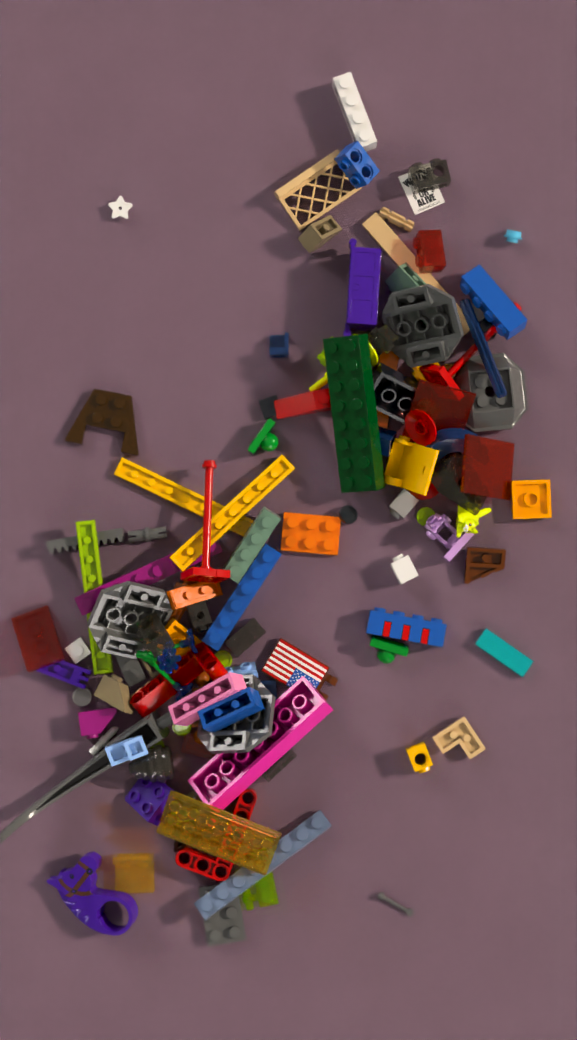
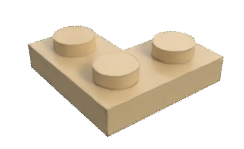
(459, 733)

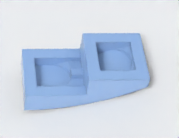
(126, 750)

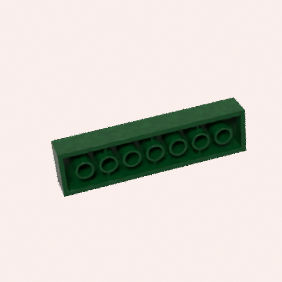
(354, 413)

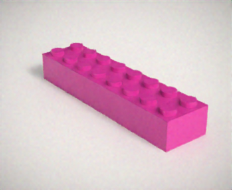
(231, 773)

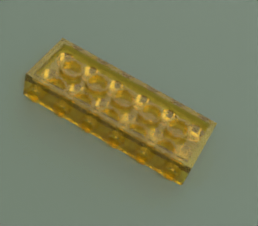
(218, 832)

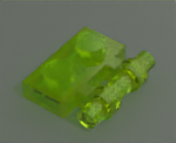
(265, 894)

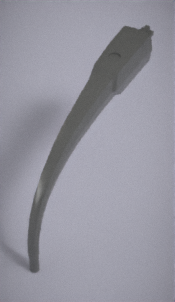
(152, 728)

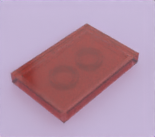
(38, 639)

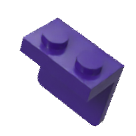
(149, 799)

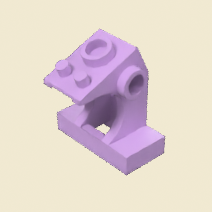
(453, 544)

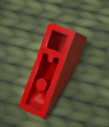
(303, 404)

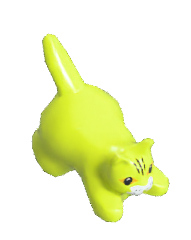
(467, 521)

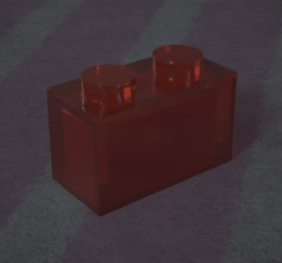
(429, 251)

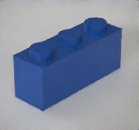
(231, 710)

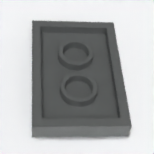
(226, 924)

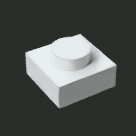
(78, 650)

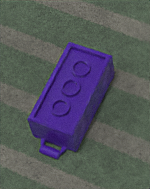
(362, 288)

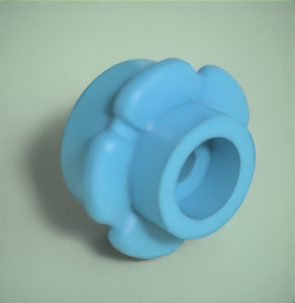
(513, 236)

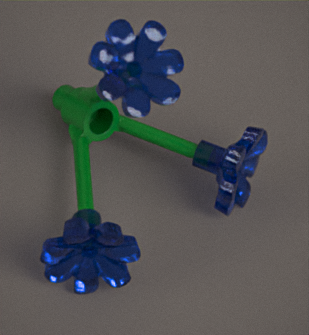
(168, 662)

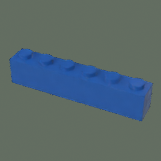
(241, 597)

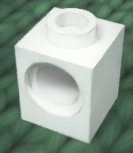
(403, 568)

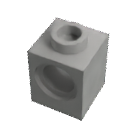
(402, 504)

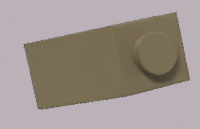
(319, 233)
(114, 693)

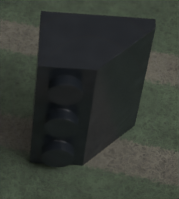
(393, 392)

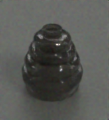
(155, 766)

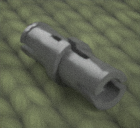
(147, 534)

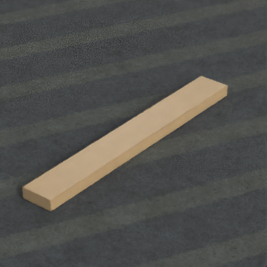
(400, 254)

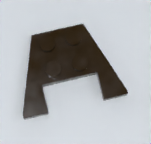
(108, 412)

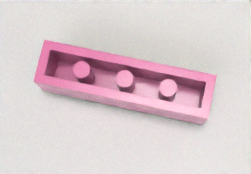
(186, 710)

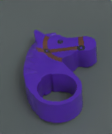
(87, 901)

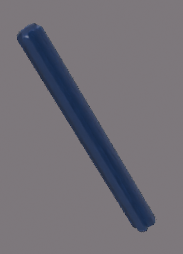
(483, 348)

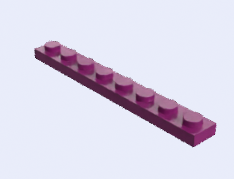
(144, 575)

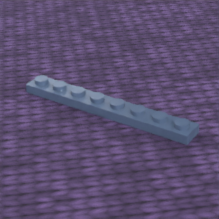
(245, 878)

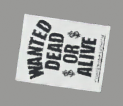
(421, 201)

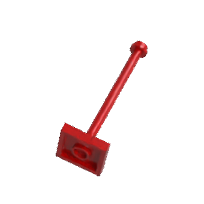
(439, 374)
(205, 572)

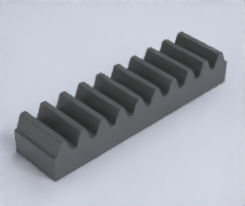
(72, 542)

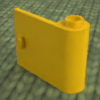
(410, 465)

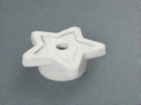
(120, 203)

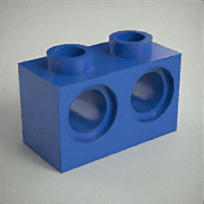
(356, 165)

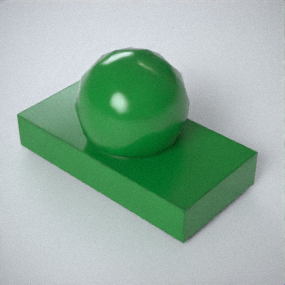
(265, 439)
(388, 649)

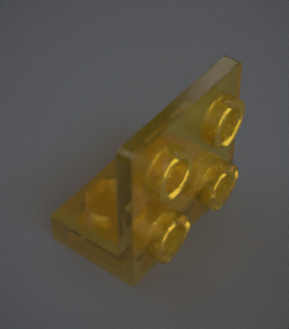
(134, 872)

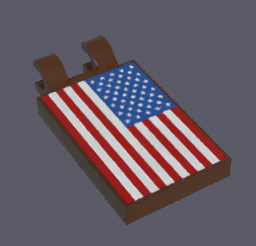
(290, 663)

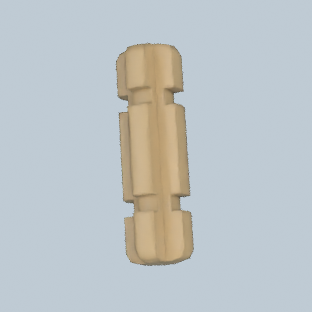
(396, 219)

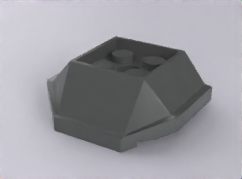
(417, 343)
(493, 412)
(109, 620)
(246, 733)

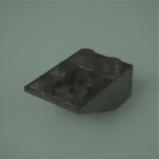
(447, 481)

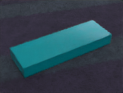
(504, 652)

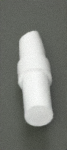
(103, 740)

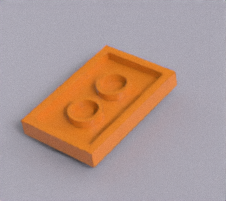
(310, 533)

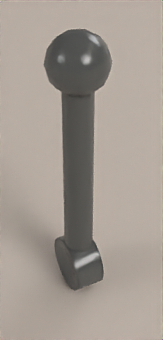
(409, 912)

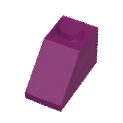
(95, 721)

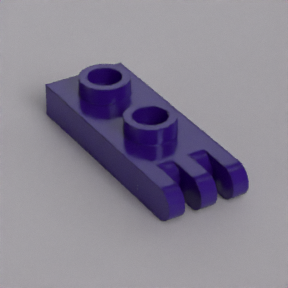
(67, 672)

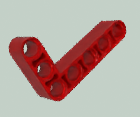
(190, 666)
(213, 862)

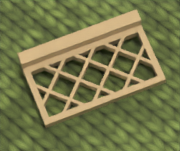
(305, 179)

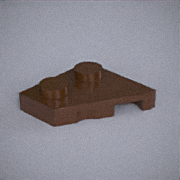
(482, 562)

